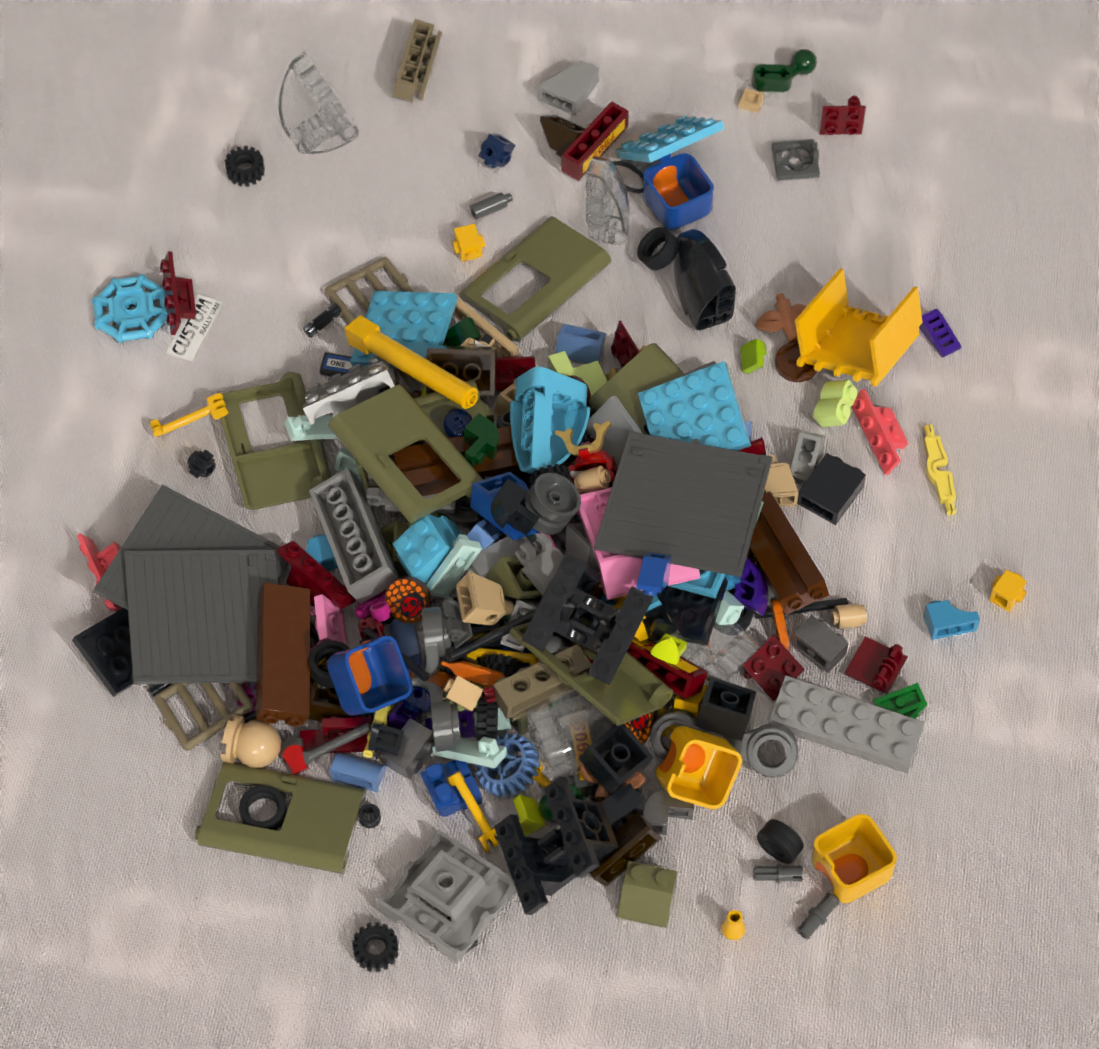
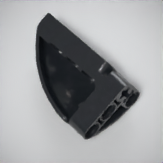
(702, 286)

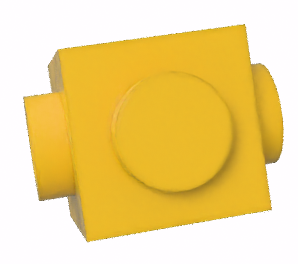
(468, 242)
(1008, 590)

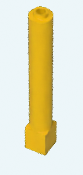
(367, 338)

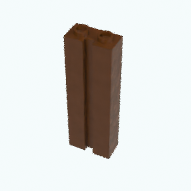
(431, 474)
(785, 560)
(283, 654)

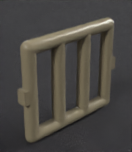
(349, 282)
(206, 730)

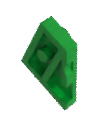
(905, 701)

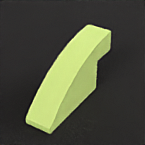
(590, 373)

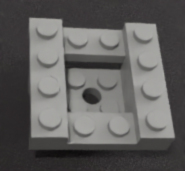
(349, 389)
(471, 901)

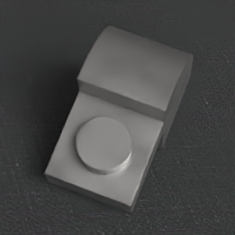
(661, 806)

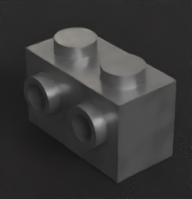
(820, 643)
(414, 748)

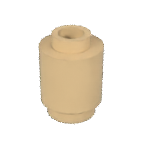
(592, 480)
(848, 616)

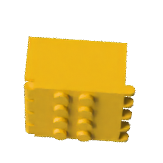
(854, 340)

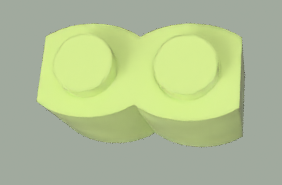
(835, 403)

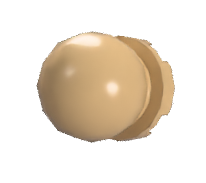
(252, 743)

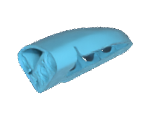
(545, 405)

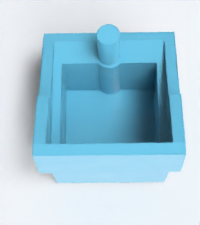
(426, 545)

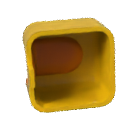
(699, 768)
(854, 857)

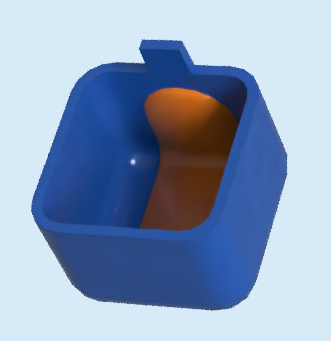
(678, 191)
(369, 676)

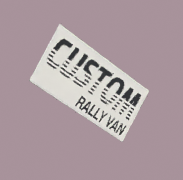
(193, 331)

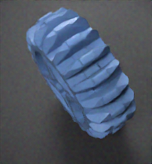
(513, 771)

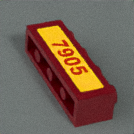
(594, 140)
(683, 678)

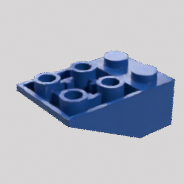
(483, 494)

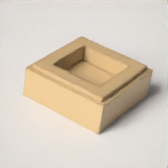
(751, 100)

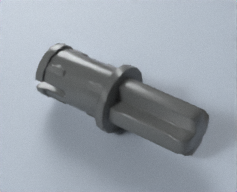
(778, 873)

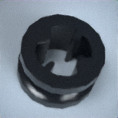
(372, 822)

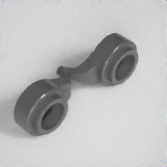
(444, 715)
(746, 748)

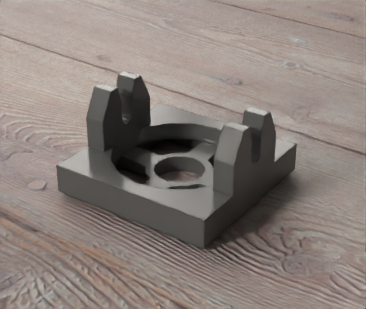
(785, 174)

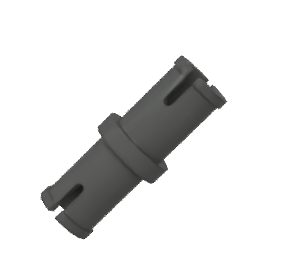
(817, 916)

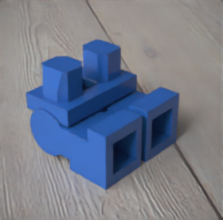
(448, 798)

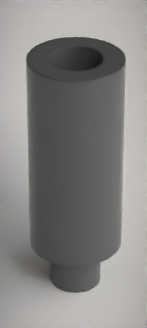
(490, 205)

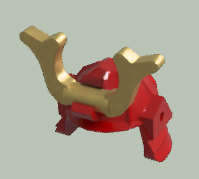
(590, 454)

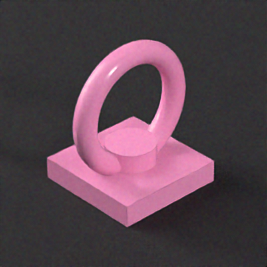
(329, 621)

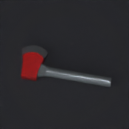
(298, 759)

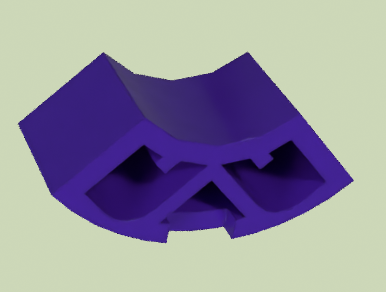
(752, 589)

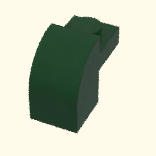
(483, 439)

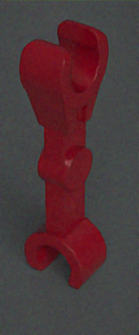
(489, 694)

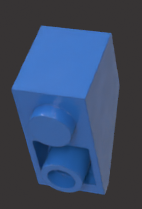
(654, 573)

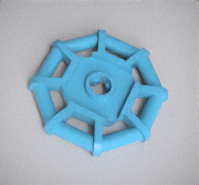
(130, 318)

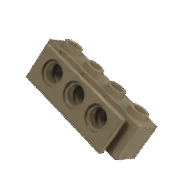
(413, 60)
(537, 683)

